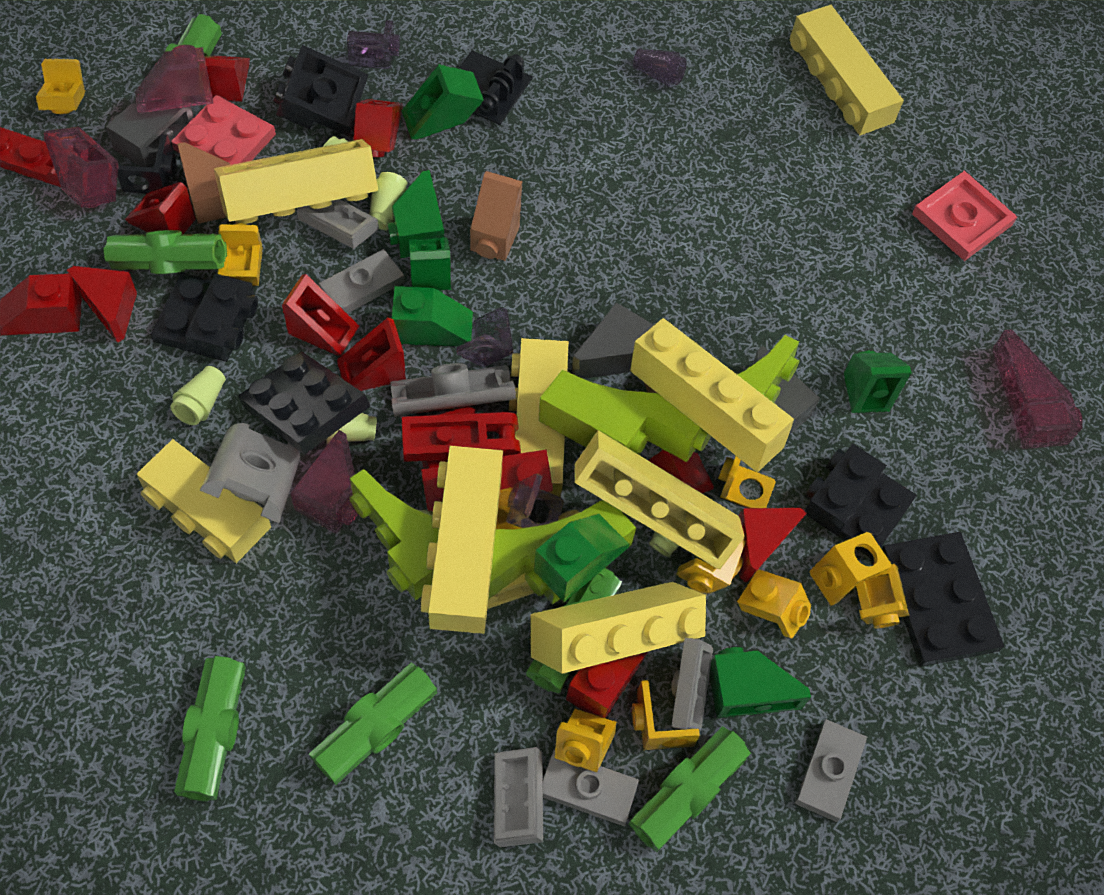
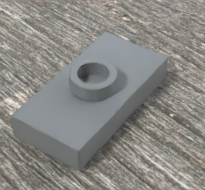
(340, 222)
(363, 281)
(691, 684)
(831, 770)
(599, 793)
(518, 797)

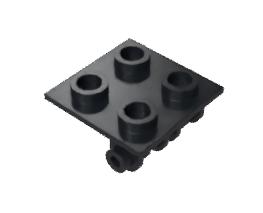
(498, 82)

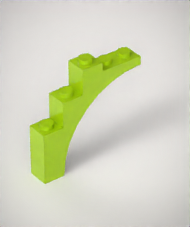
(634, 417)
(409, 531)

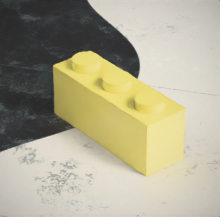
(226, 522)

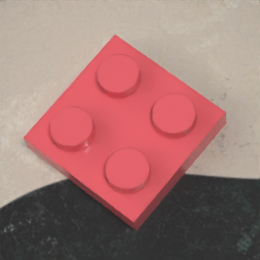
(226, 132)
(964, 215)

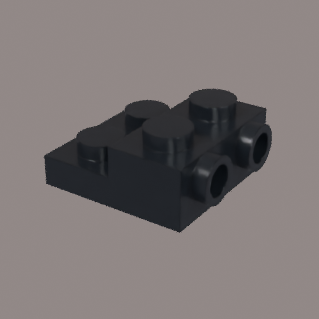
(319, 91)
(206, 315)
(857, 498)

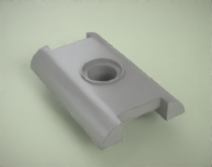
(451, 388)
(253, 469)

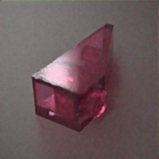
(1037, 399)

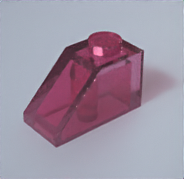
(175, 81)
(82, 166)
(327, 487)

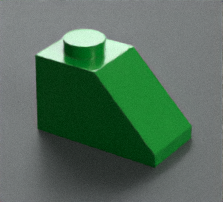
(442, 102)
(415, 215)
(430, 263)
(430, 317)
(875, 381)
(577, 554)
(753, 685)

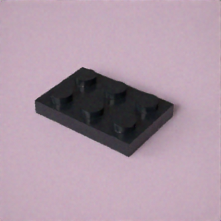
(303, 401)
(943, 600)

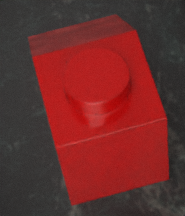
(377, 124)
(41, 306)
(601, 685)

